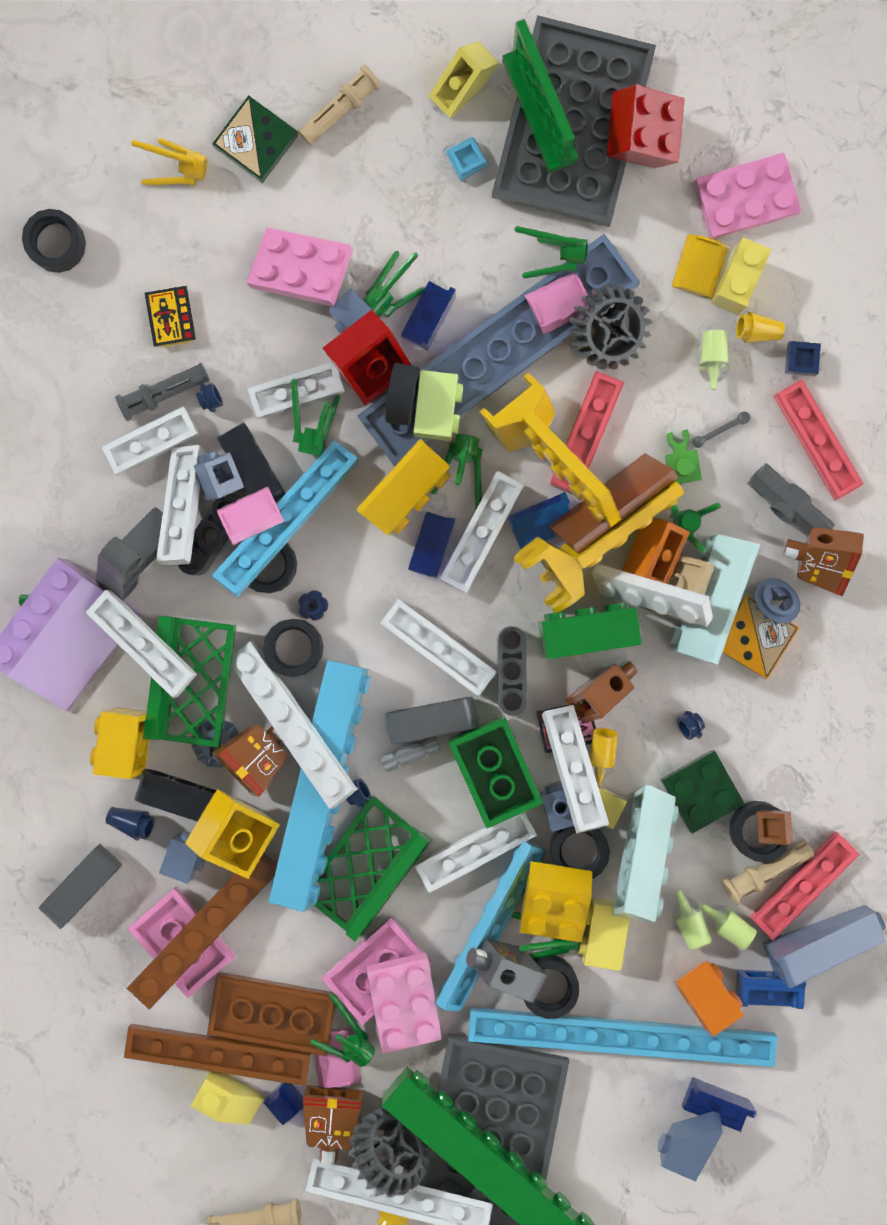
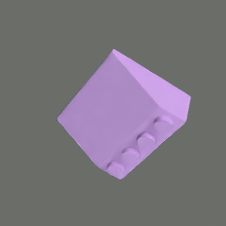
(53, 640)

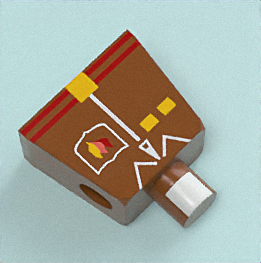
(826, 558)
(603, 691)
(253, 757)
(330, 1118)

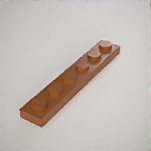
(200, 933)
(216, 1054)

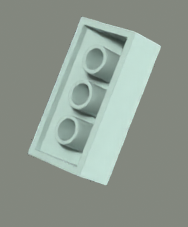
(733, 565)
(645, 855)

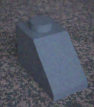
(690, 1144)

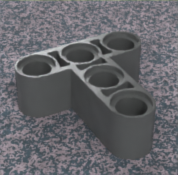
(125, 559)

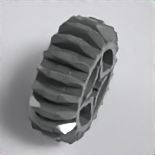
(625, 306)
(380, 1155)

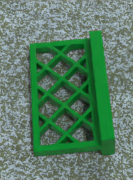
(539, 101)
(160, 702)
(390, 878)

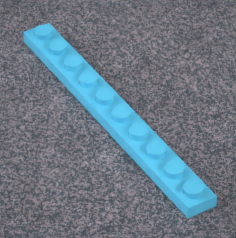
(622, 1037)

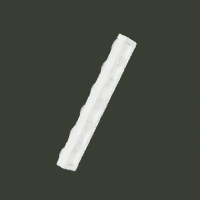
(292, 725)
(418, 1204)

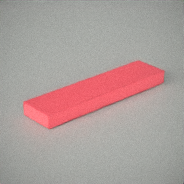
(591, 421)
(818, 440)
(804, 885)

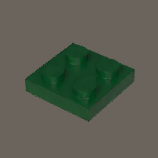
(702, 791)

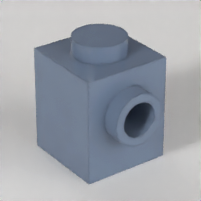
(348, 310)
(556, 806)
(180, 860)

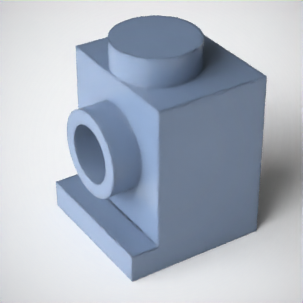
(225, 478)

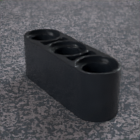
(250, 461)
(206, 551)
(173, 794)

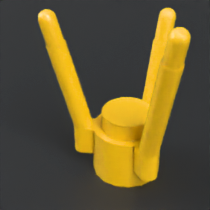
(190, 163)

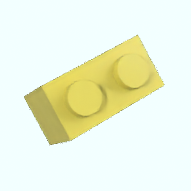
(741, 276)
(604, 936)

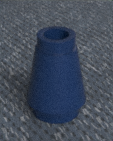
(131, 822)

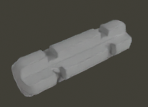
(410, 754)

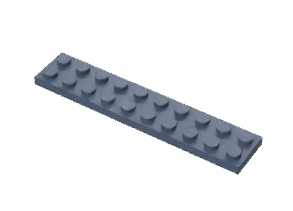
(500, 348)

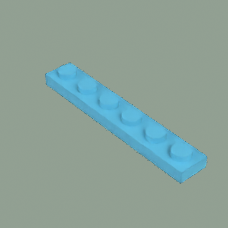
(296, 508)
(491, 925)

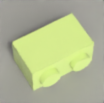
(437, 405)

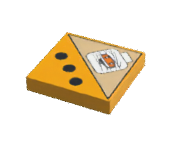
(757, 641)

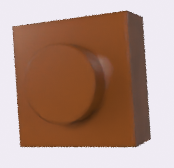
(774, 827)

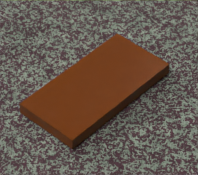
(629, 491)
(271, 1013)

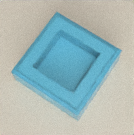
(466, 158)

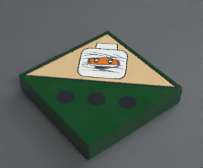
(255, 139)

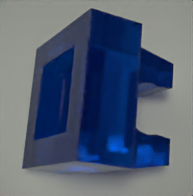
(284, 1102)

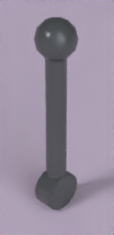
(742, 418)

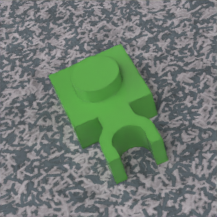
(683, 461)

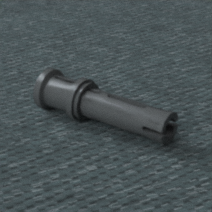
(144, 399)

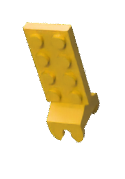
(526, 424)
(566, 565)

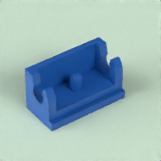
(767, 989)

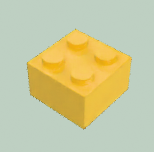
(120, 743)
(232, 834)
(556, 901)

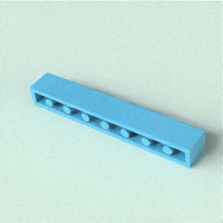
(310, 818)

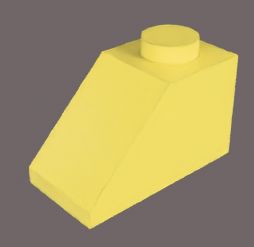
(463, 78)
(227, 1099)

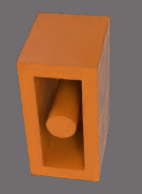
(656, 550)
(709, 997)

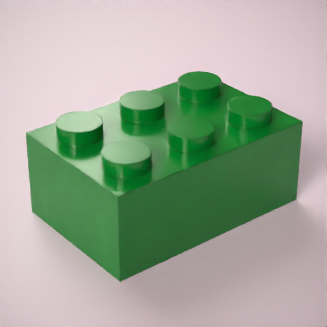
(589, 631)
(495, 771)

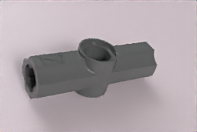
(788, 500)

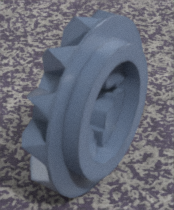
(777, 590)
(206, 730)

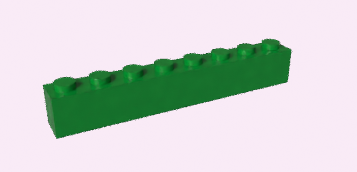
(476, 1153)

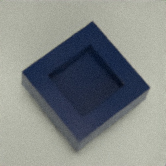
(802, 358)

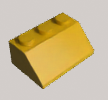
(405, 489)

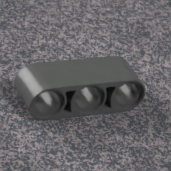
(518, 684)
(431, 720)
(80, 886)

